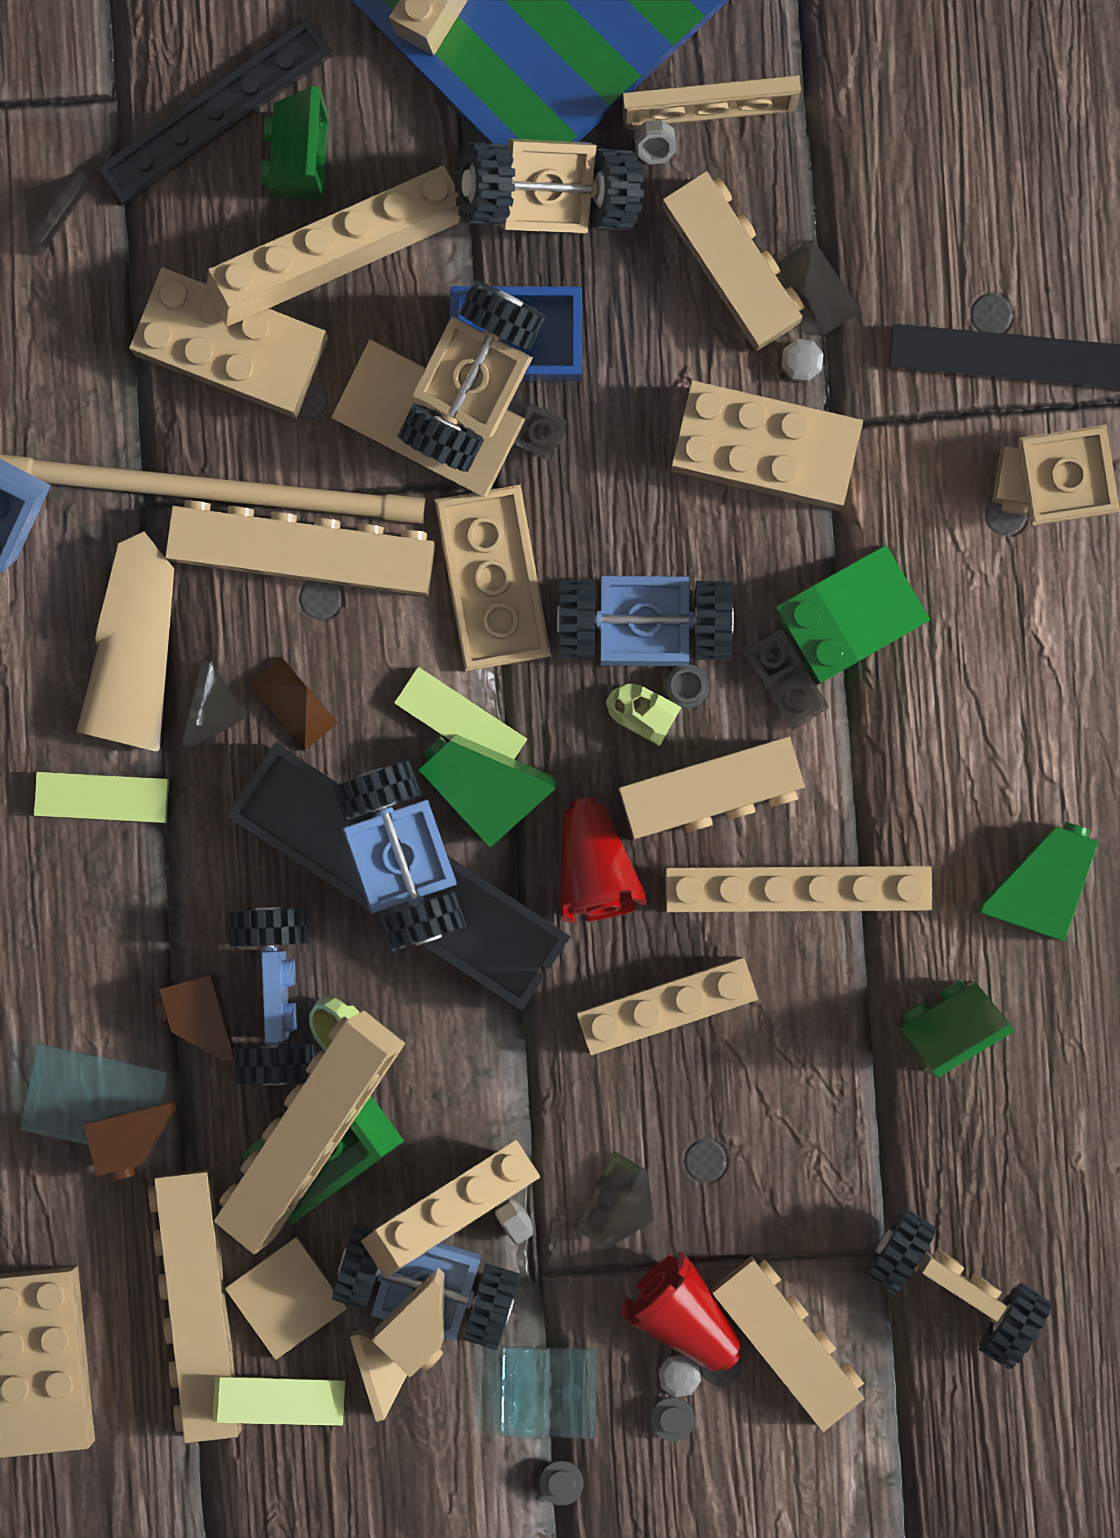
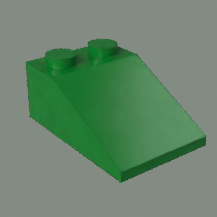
(297, 146)
(851, 615)
(953, 1027)
(362, 1146)

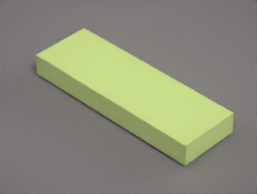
(454, 714)
(101, 797)
(278, 1400)

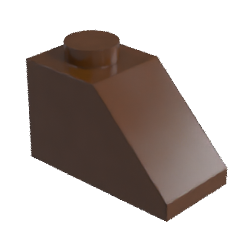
(197, 1015)
(126, 1139)

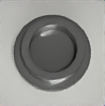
(687, 686)
(672, 1419)
(561, 1482)

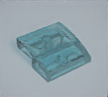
(549, 1392)

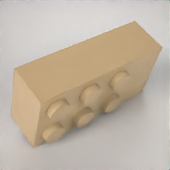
(258, 358)
(766, 445)
(713, 788)
(43, 1364)

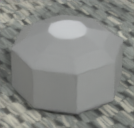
(655, 142)
(801, 360)
(514, 1220)
(679, 1375)

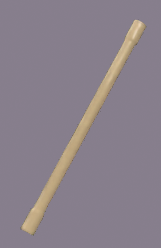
(387, 507)

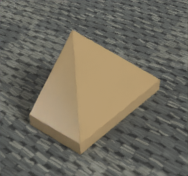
(379, 1373)

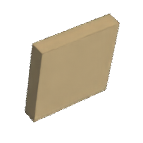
(1068, 475)
(285, 1297)

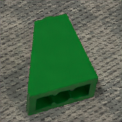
(485, 785)
(1045, 883)

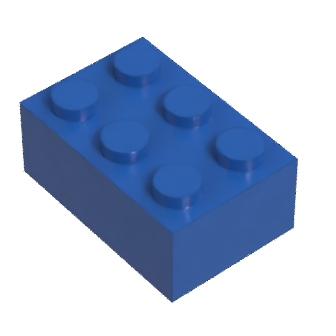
(559, 340)

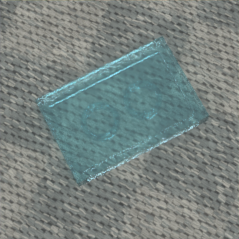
(81, 1087)

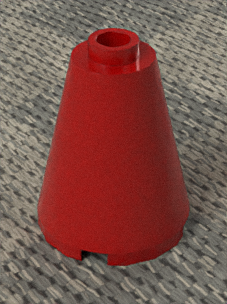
(595, 866)
(683, 1314)

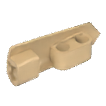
(132, 649)

